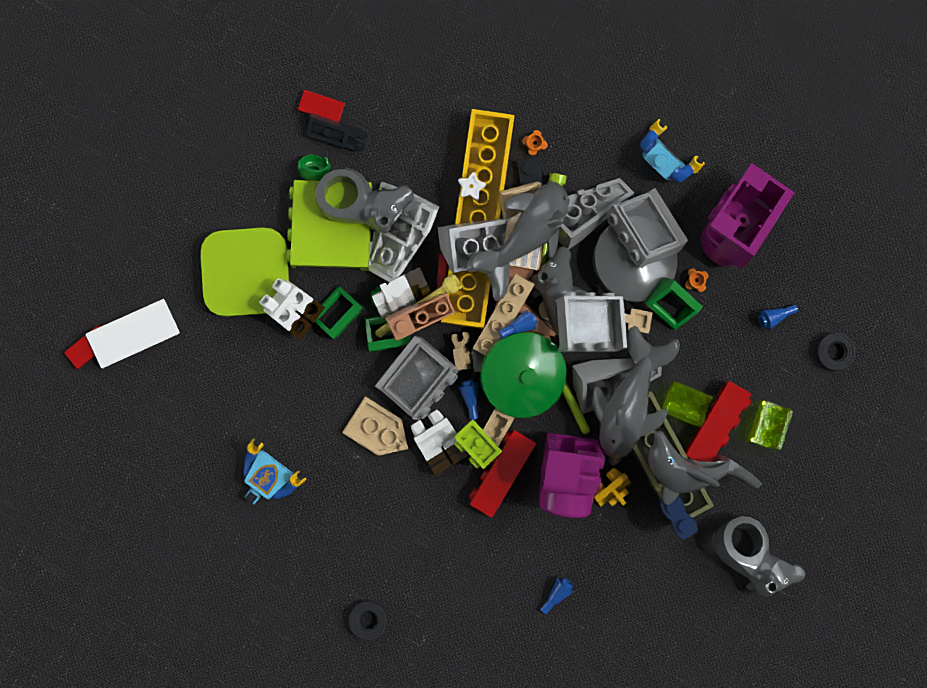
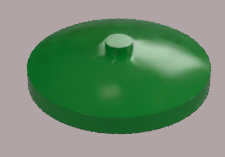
(523, 374)

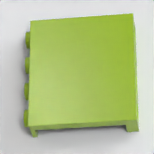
(319, 240)

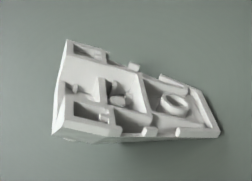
(394, 250)

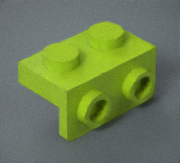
(477, 444)

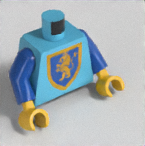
(663, 159)
(267, 475)

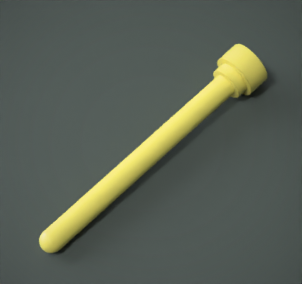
(450, 284)

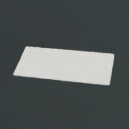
(132, 333)

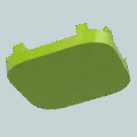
(241, 269)

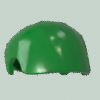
(313, 167)

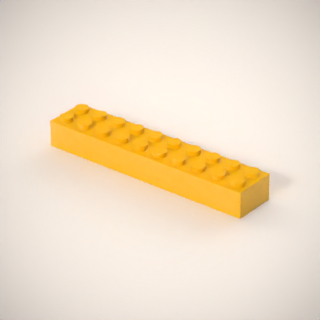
(488, 157)

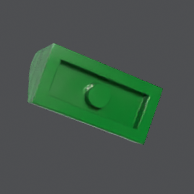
(668, 285)
(347, 318)
(383, 344)

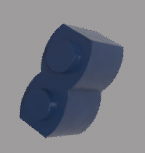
(680, 522)

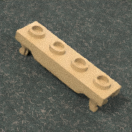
(504, 312)

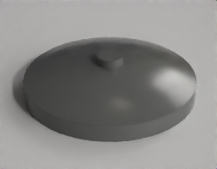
(620, 274)

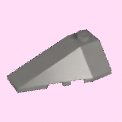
(463, 240)
(602, 373)

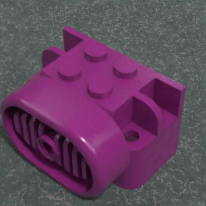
(744, 218)
(570, 475)

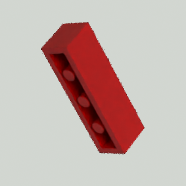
(718, 423)
(502, 473)

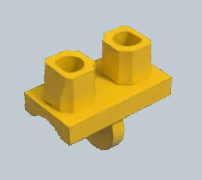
(619, 482)

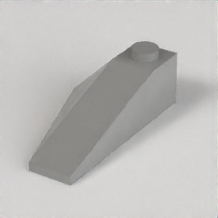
(589, 210)

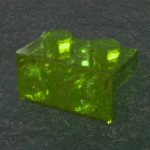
(687, 403)
(770, 425)

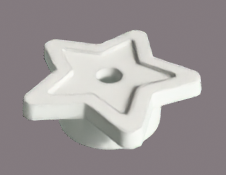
(466, 190)

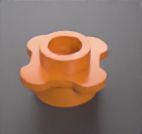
(536, 136)
(700, 285)

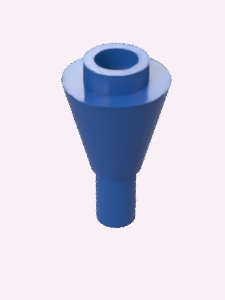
(771, 317)
(524, 322)
(469, 393)
(560, 590)

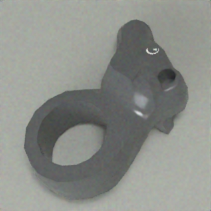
(375, 208)
(554, 280)
(764, 570)

